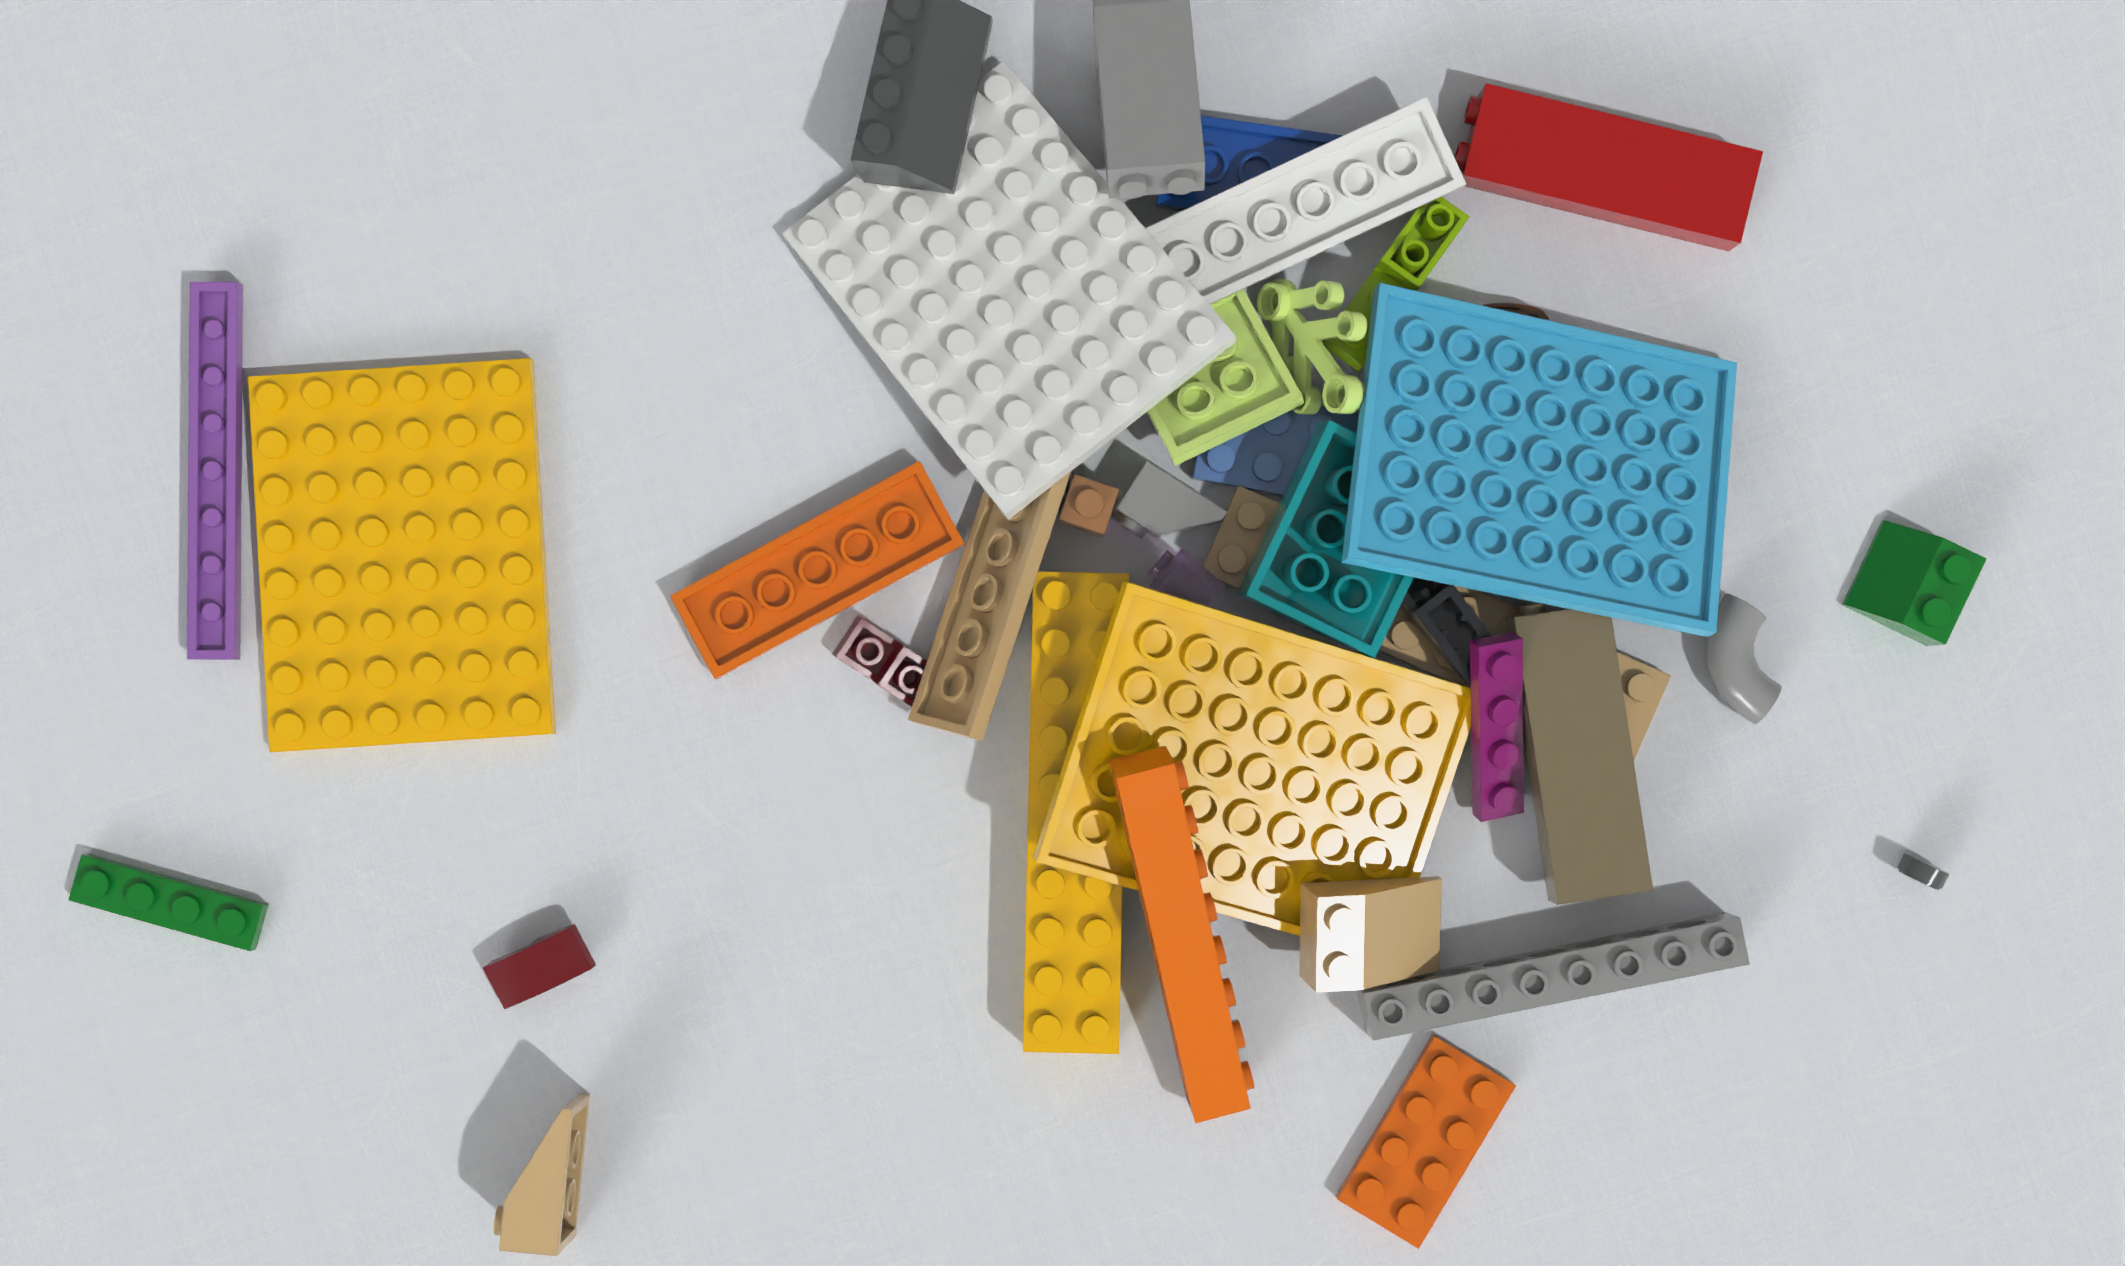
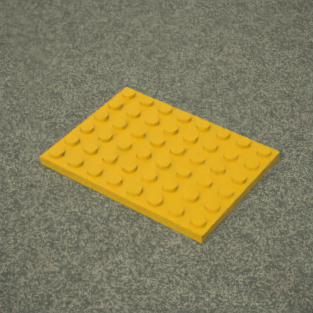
(401, 555)
(1289, 747)

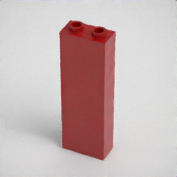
(1608, 167)

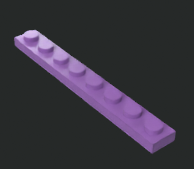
(215, 471)

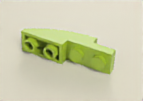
(1404, 266)

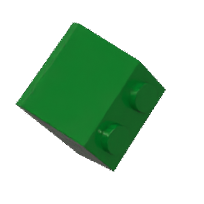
(1914, 583)

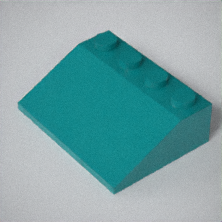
(1300, 557)

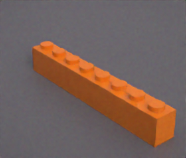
(1180, 932)

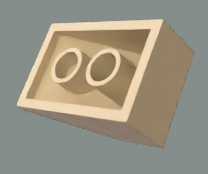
(1369, 932)
(544, 1201)

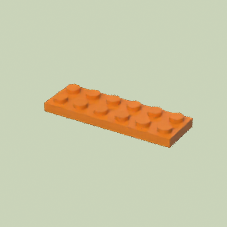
(817, 570)

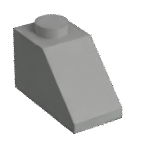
(1164, 505)

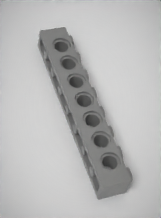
(1554, 975)

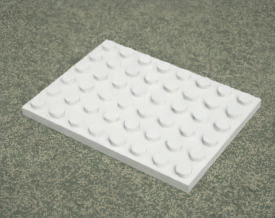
(1020, 305)

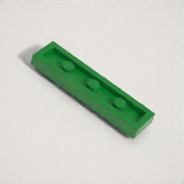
(168, 902)

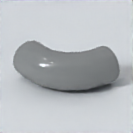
(1733, 660)

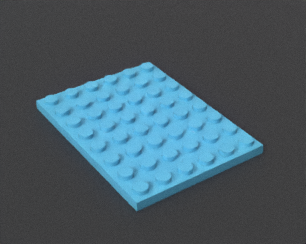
(1541, 461)

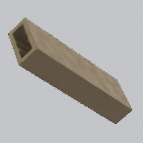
(1580, 756)

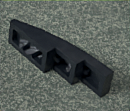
(1445, 621)

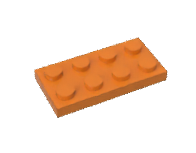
(1425, 1141)

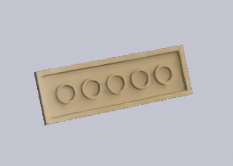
(984, 615)

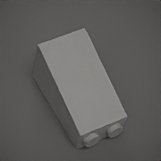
(1148, 97)

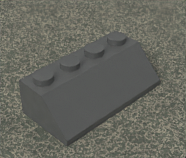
(921, 94)

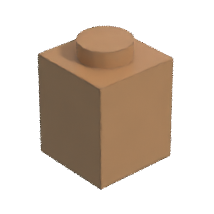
(1088, 505)

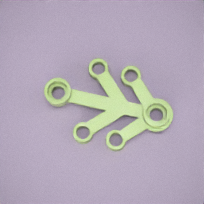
(1280, 305)

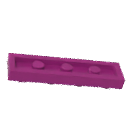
(1497, 726)

